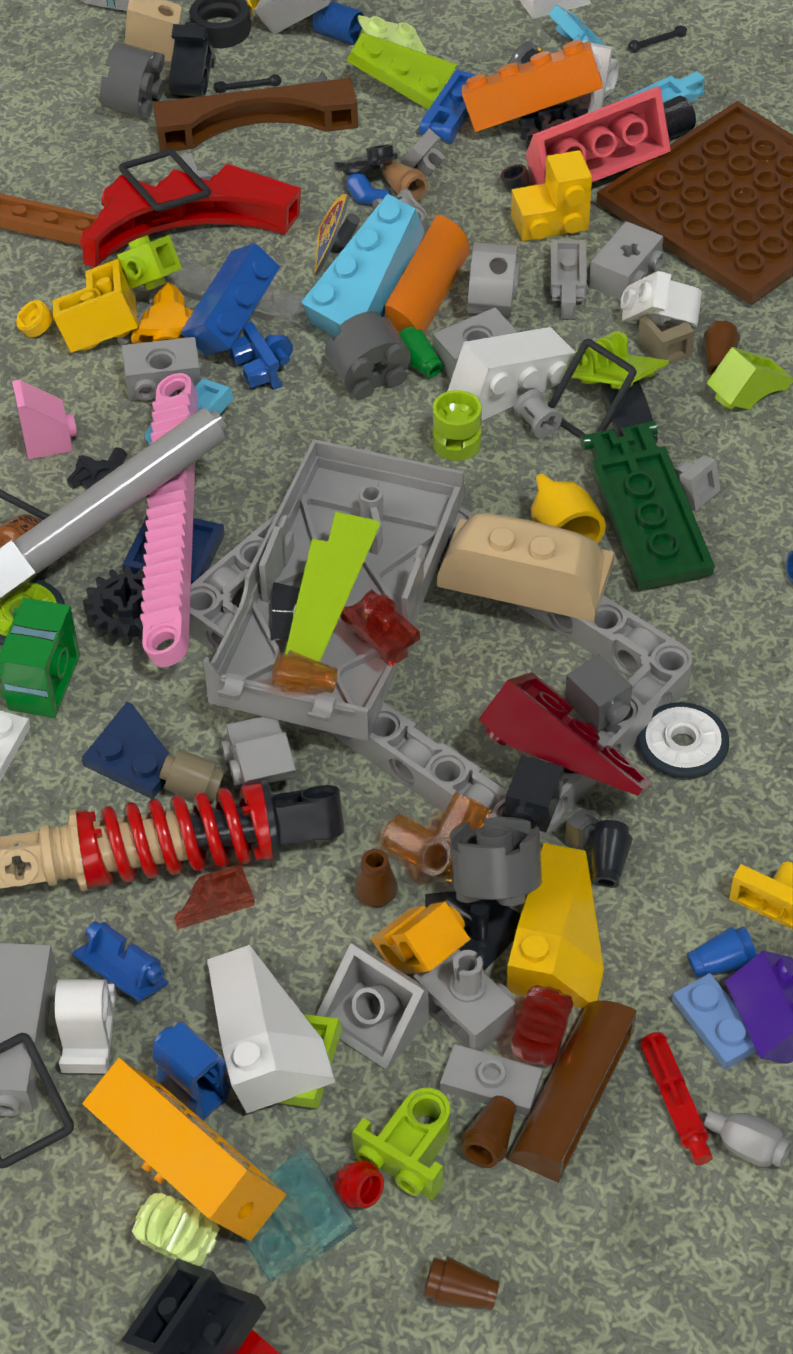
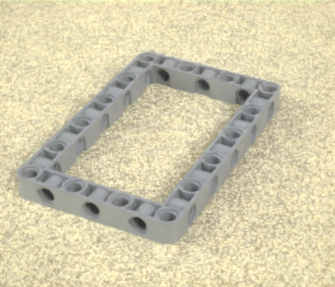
(651, 659)

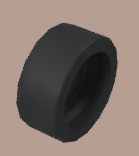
(225, 33)

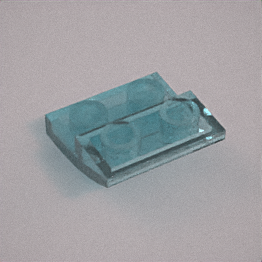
(306, 1220)

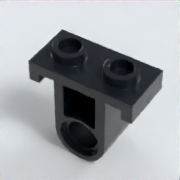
(191, 60)

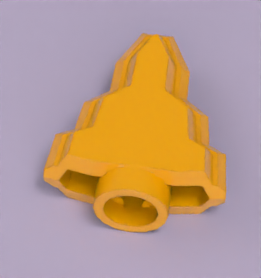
(164, 318)

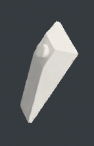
(264, 1034)

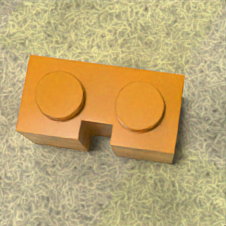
(421, 938)

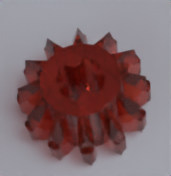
(541, 1025)

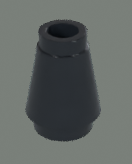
(609, 851)

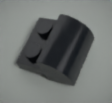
(193, 1315)

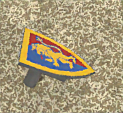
(330, 231)

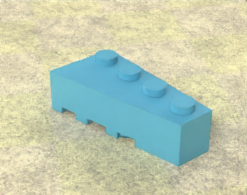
(366, 267)

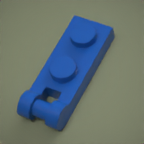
(447, 108)

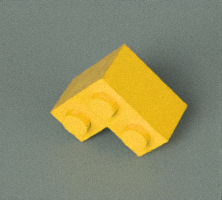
(559, 204)
(99, 310)

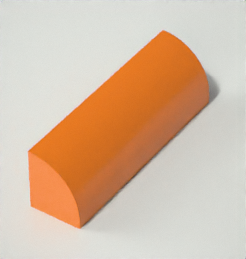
(428, 276)

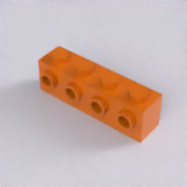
(532, 85)

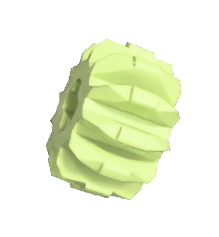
(175, 1229)

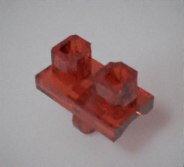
(381, 626)

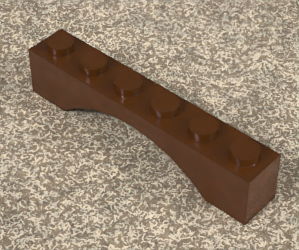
(319, 105)

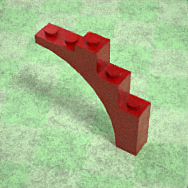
(235, 199)

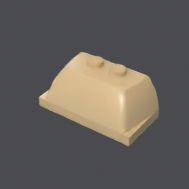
(527, 565)

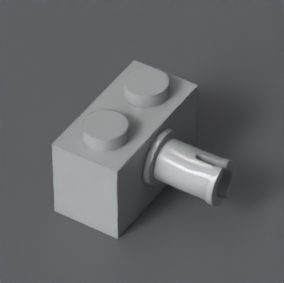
(468, 1000)

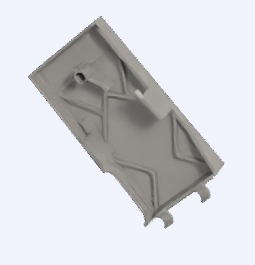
(415, 515)

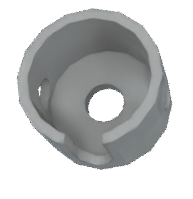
(493, 277)

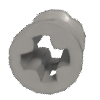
(537, 413)

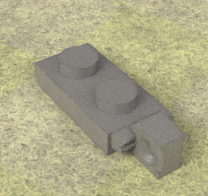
(568, 274)

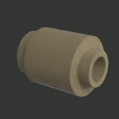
(191, 774)

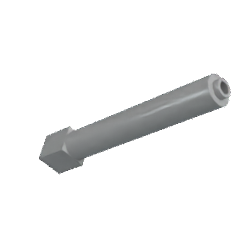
(108, 499)

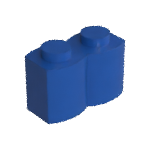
(190, 1069)

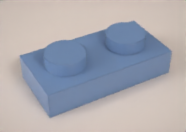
(715, 1020)

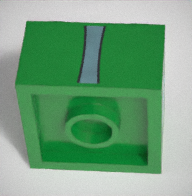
(38, 657)

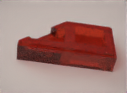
(216, 896)

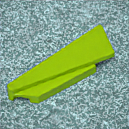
(328, 581)

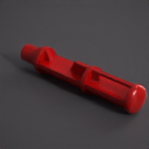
(676, 1096)

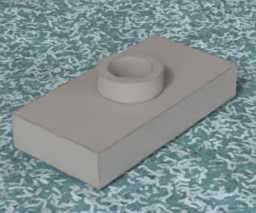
(484, 1075)

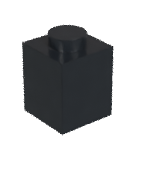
(534, 792)

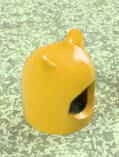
(567, 507)

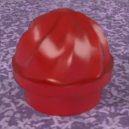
(359, 1184)

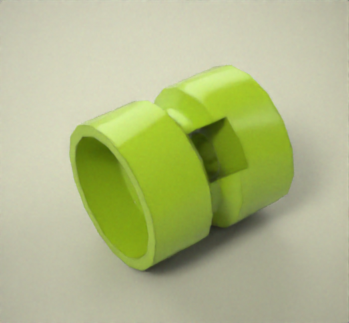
(457, 425)

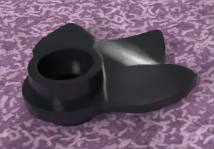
(376, 158)

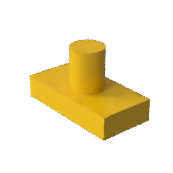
(764, 894)

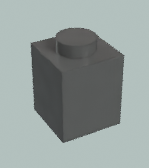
(598, 693)

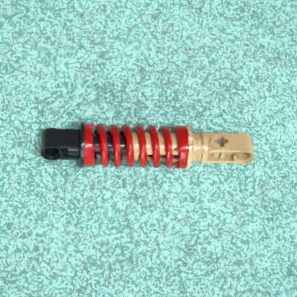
(95, 849)

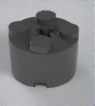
(132, 80)
(368, 354)
(496, 860)

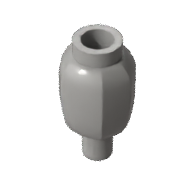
(750, 1138)

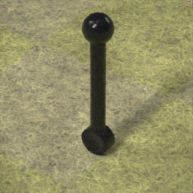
(679, 31)
(221, 87)

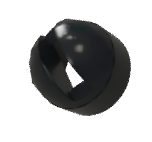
(515, 177)

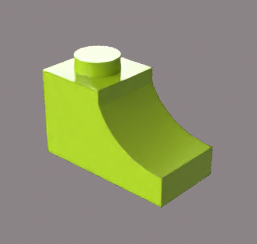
(747, 378)

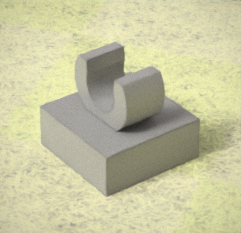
(423, 154)
(699, 480)

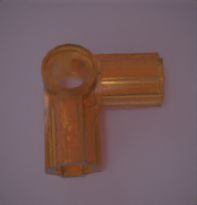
(425, 846)

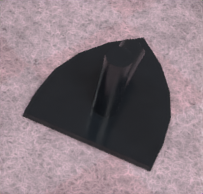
(486, 923)

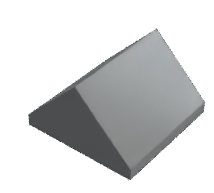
(375, 1005)

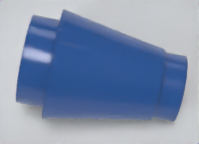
(723, 953)

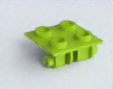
(597, 368)

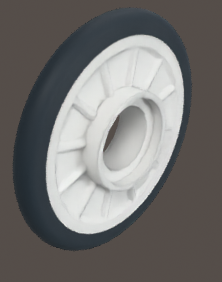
(684, 761)

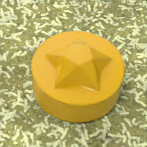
(34, 318)

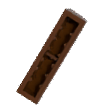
(574, 1089)

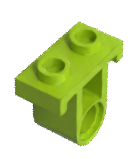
(407, 1146)

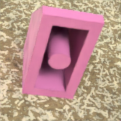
(43, 421)

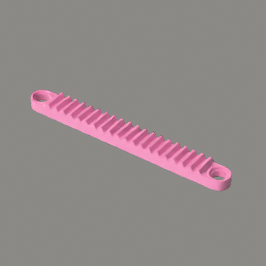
(169, 536)

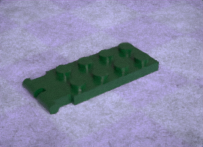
(647, 507)

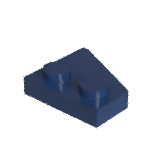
(128, 753)

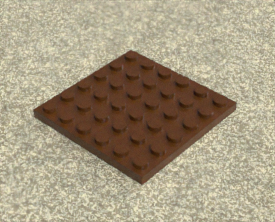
(719, 200)

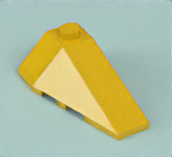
(559, 931)

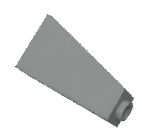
(25, 1002)

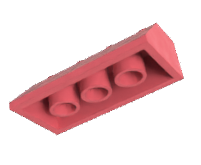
(607, 137)

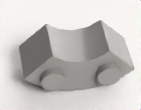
(257, 752)

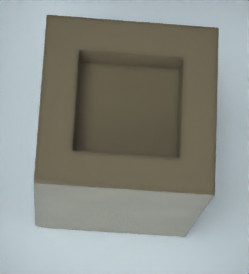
(666, 343)

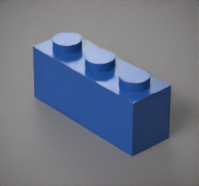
(230, 299)

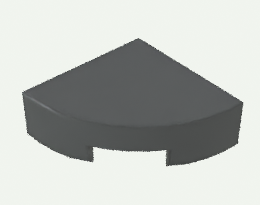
(579, 827)

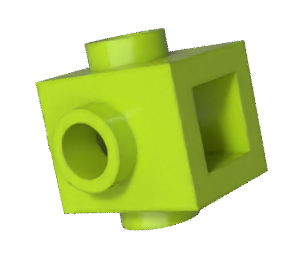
(149, 261)

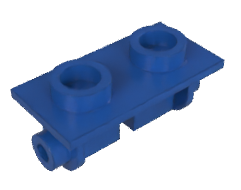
(129, 970)

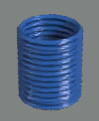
(338, 22)

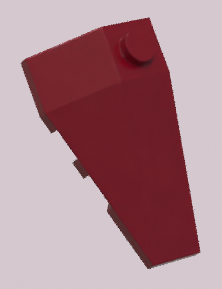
(538, 722)

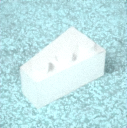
(509, 366)

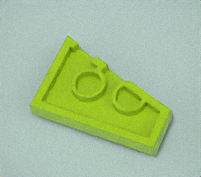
(402, 68)

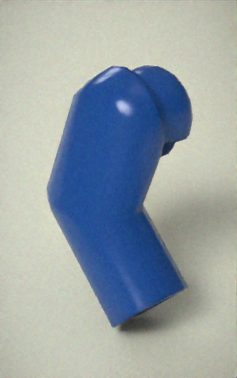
(362, 190)

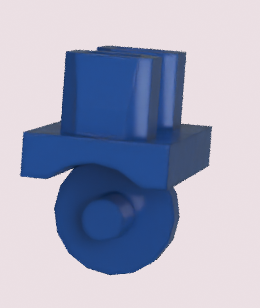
(265, 353)

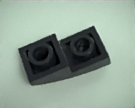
(632, 410)

